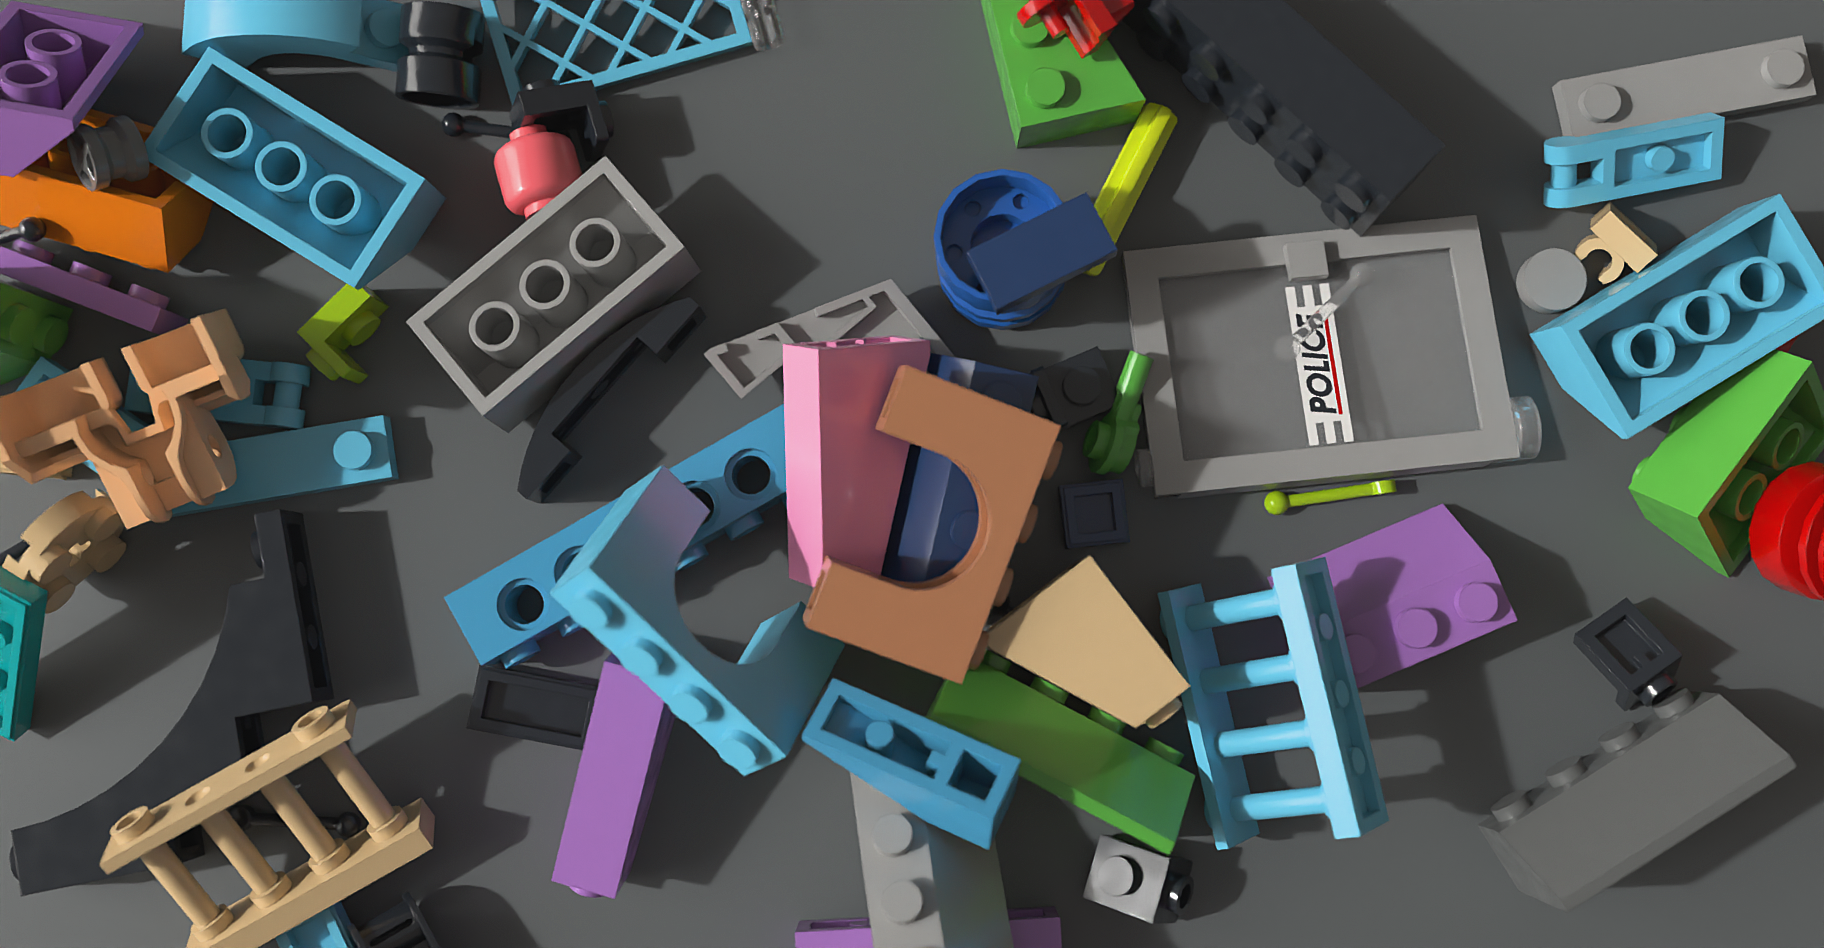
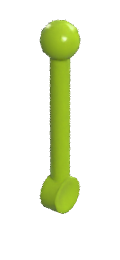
(1278, 502)

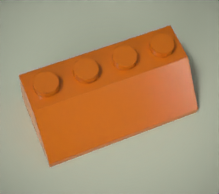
(137, 221)

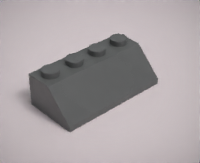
(1631, 797)

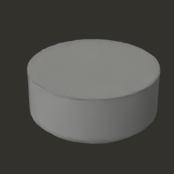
(1551, 281)

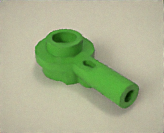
(1113, 440)

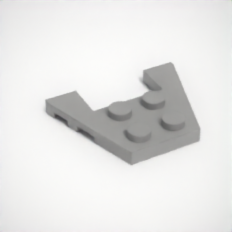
(866, 313)

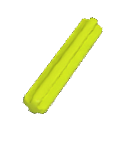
(1133, 169)

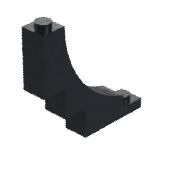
(264, 662)

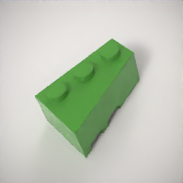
(1049, 85)

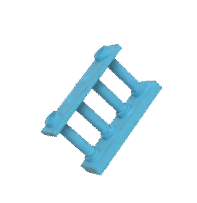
(1329, 695)

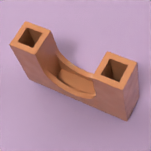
(942, 619)

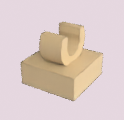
(1621, 239)

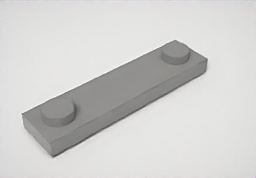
(1713, 82)

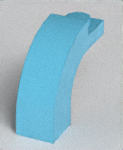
(253, 29)

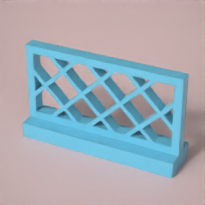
(615, 73)

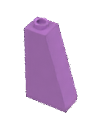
(613, 783)

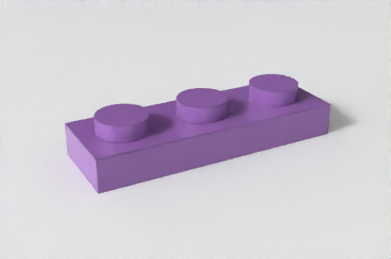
(89, 288)

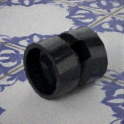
(440, 55)

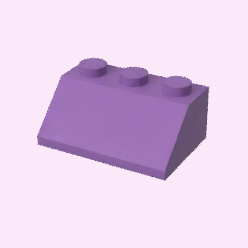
(53, 74)
(1413, 593)

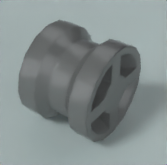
(108, 153)

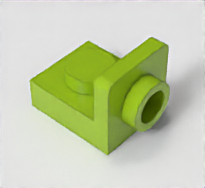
(342, 321)

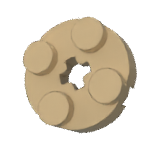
(69, 545)

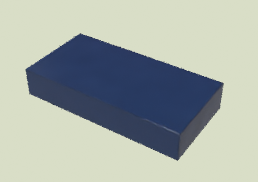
(1041, 253)

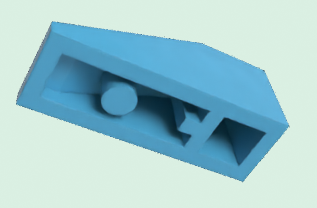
(916, 762)

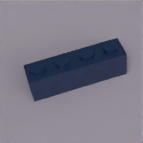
(936, 501)

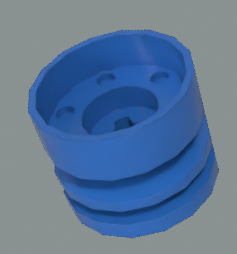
(974, 214)

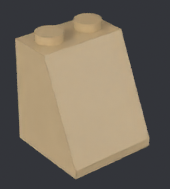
(1092, 646)

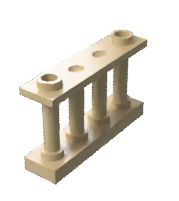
(276, 898)

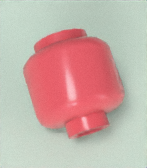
(535, 168)

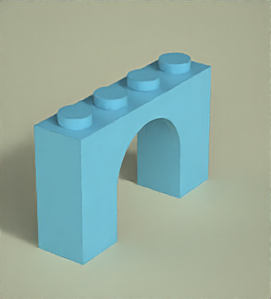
(627, 600)

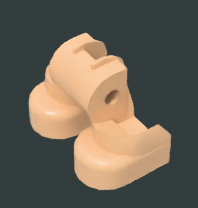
(147, 469)

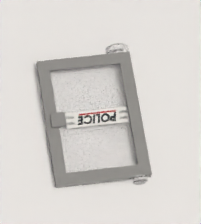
(1381, 389)

